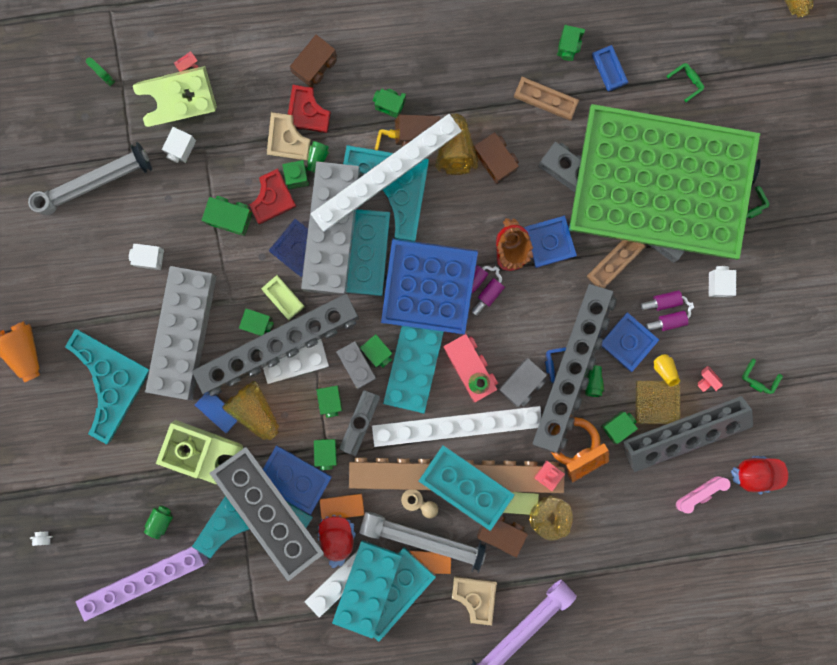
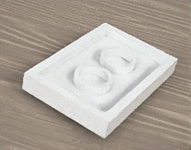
(304, 362)

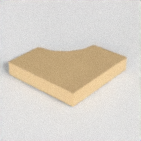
(285, 139)
(477, 596)

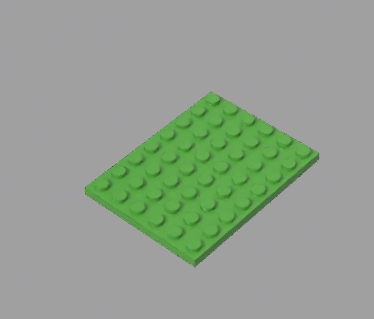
(664, 182)

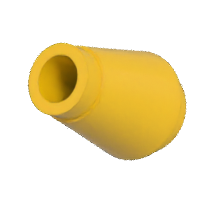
(667, 370)

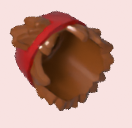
(513, 246)

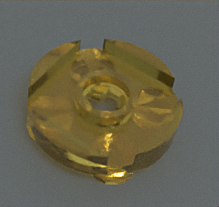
(562, 523)

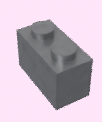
(356, 365)
(522, 383)

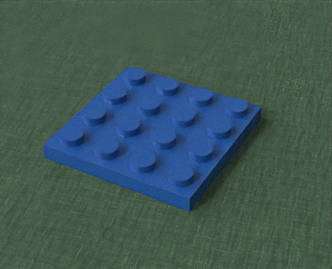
(429, 286)

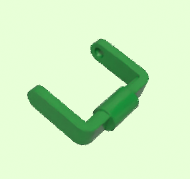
(100, 71)
(693, 77)
(758, 210)
(757, 385)

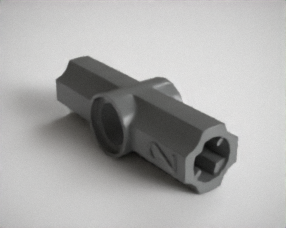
(353, 435)

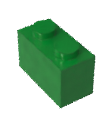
(227, 215)

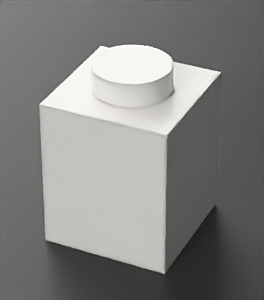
(178, 145)
(146, 256)
(722, 282)

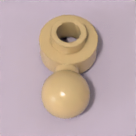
(429, 508)

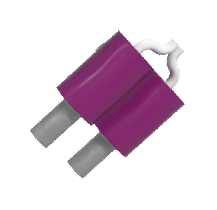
(490, 292)
(667, 301)

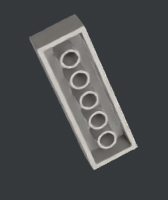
(329, 251)
(181, 333)
(266, 513)

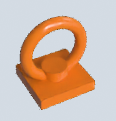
(587, 459)

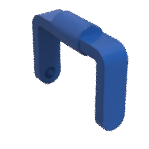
(550, 364)

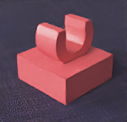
(186, 62)
(709, 379)
(549, 476)

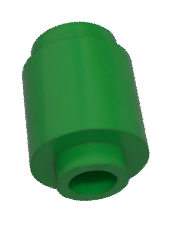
(158, 522)

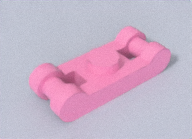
(702, 494)

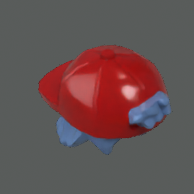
(760, 474)
(336, 539)

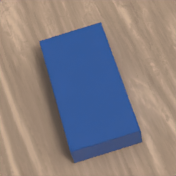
(610, 68)
(213, 410)

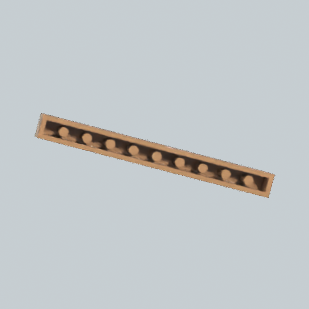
(405, 474)

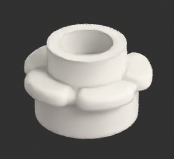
(41, 538)

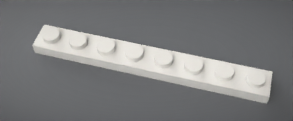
(386, 173)
(456, 426)

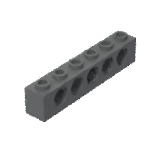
(688, 433)

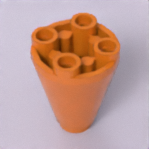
(19, 351)

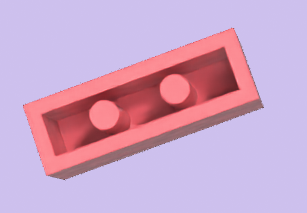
(467, 362)

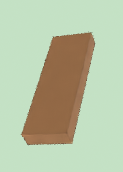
(546, 98)
(614, 263)

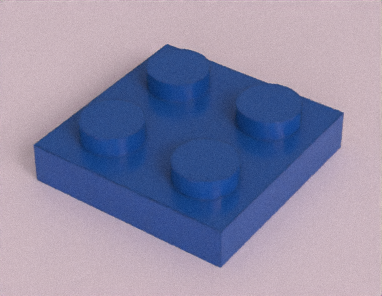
(551, 241)
(629, 342)

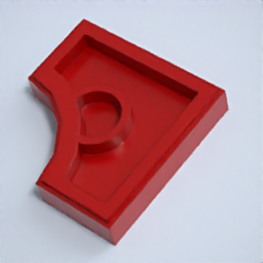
(306, 111)
(273, 198)

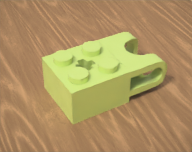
(171, 97)
(203, 452)

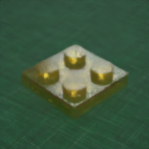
(657, 402)

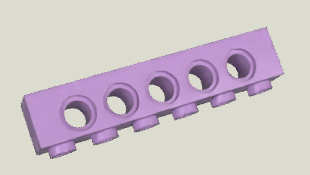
(140, 582)

